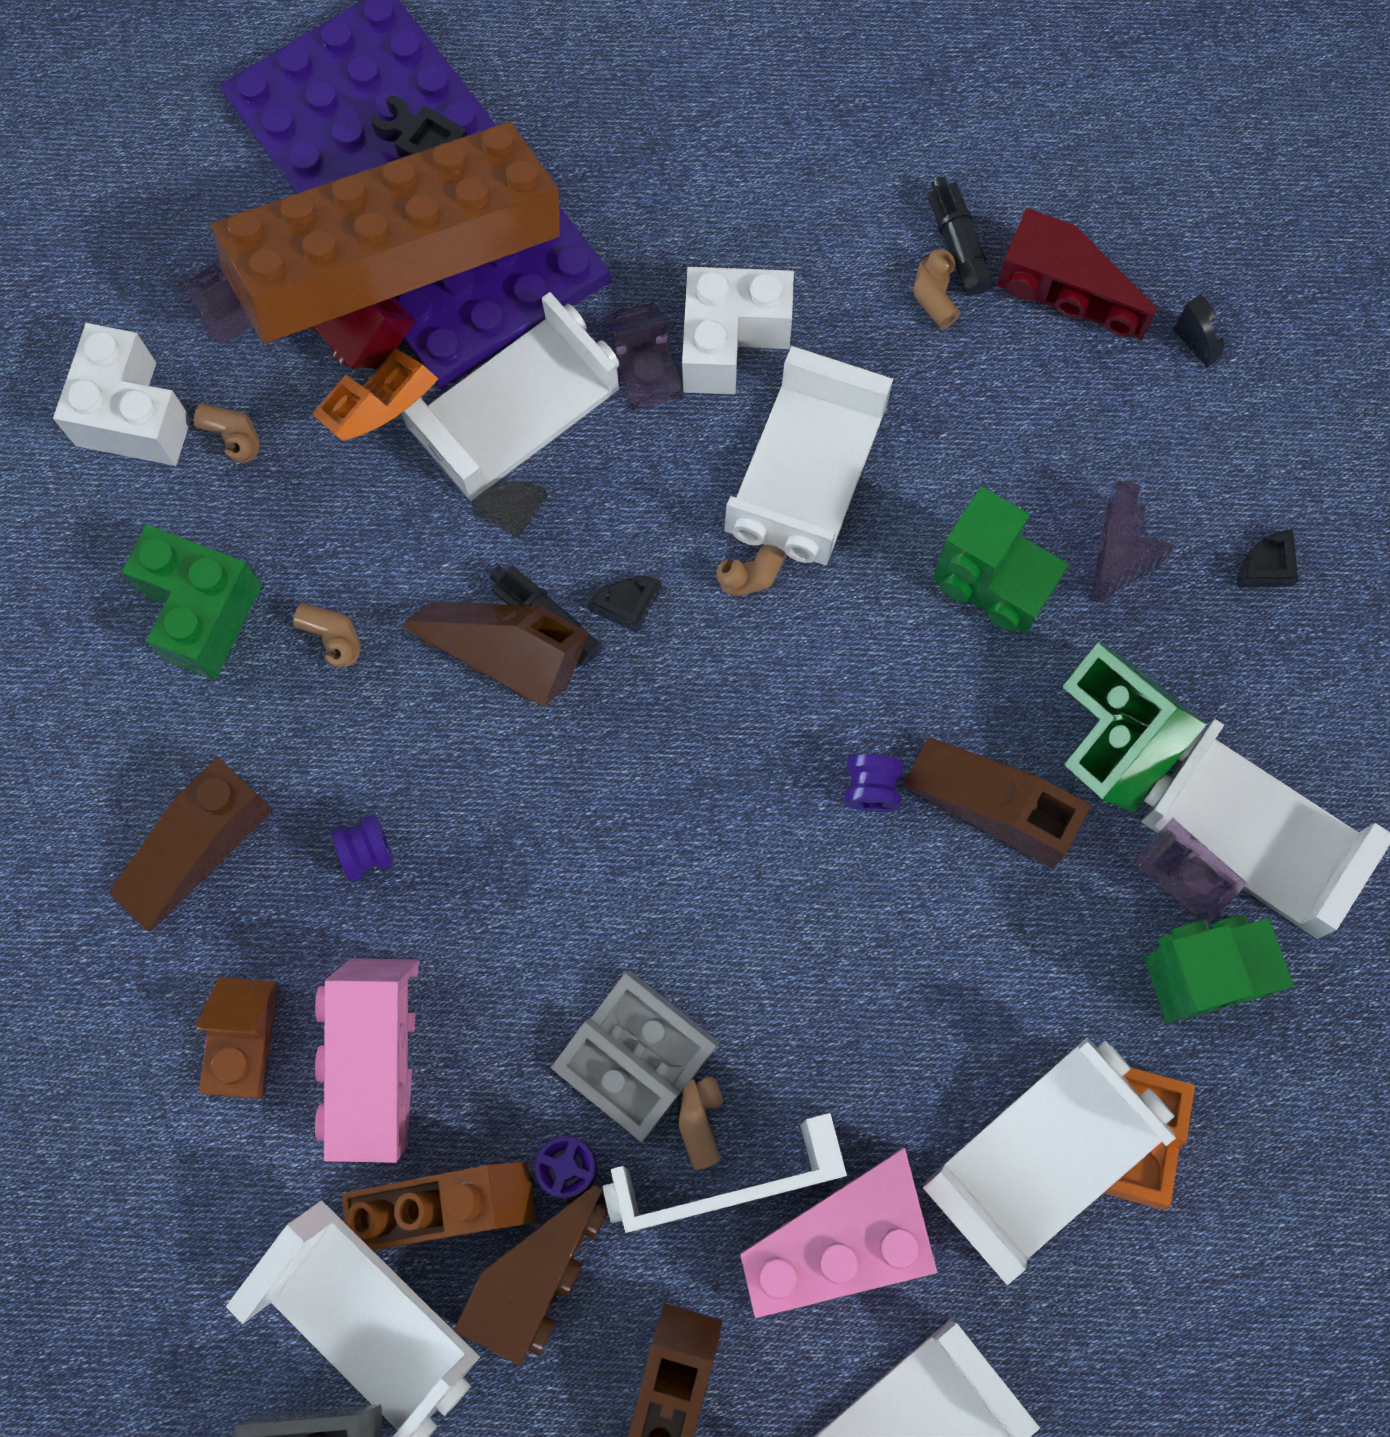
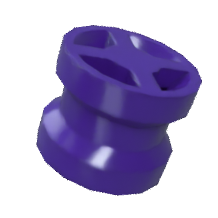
(873, 783)
(362, 847)
(557, 1163)

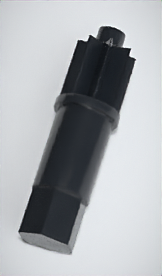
(960, 236)
(517, 589)

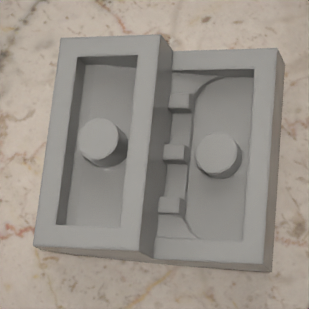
(635, 1055)

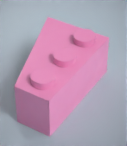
(365, 1060)
(844, 1244)

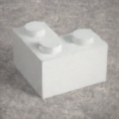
(728, 312)
(111, 403)

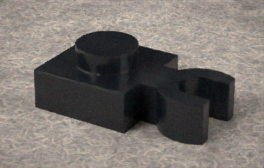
(415, 132)

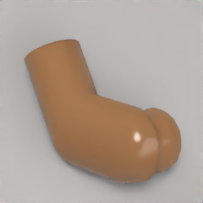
(931, 287)
(235, 428)
(751, 576)
(335, 630)
(694, 1122)

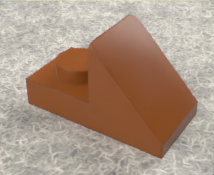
(238, 1037)

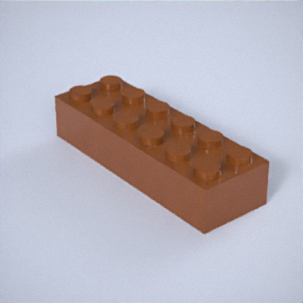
(387, 230)

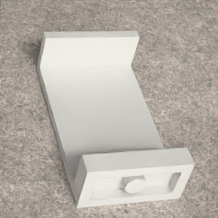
(516, 400)
(809, 457)
(1268, 834)
(1049, 1156)
(824, 1161)
(360, 1320)
(936, 1392)

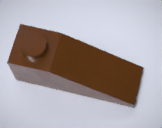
(188, 843)
(676, 1374)

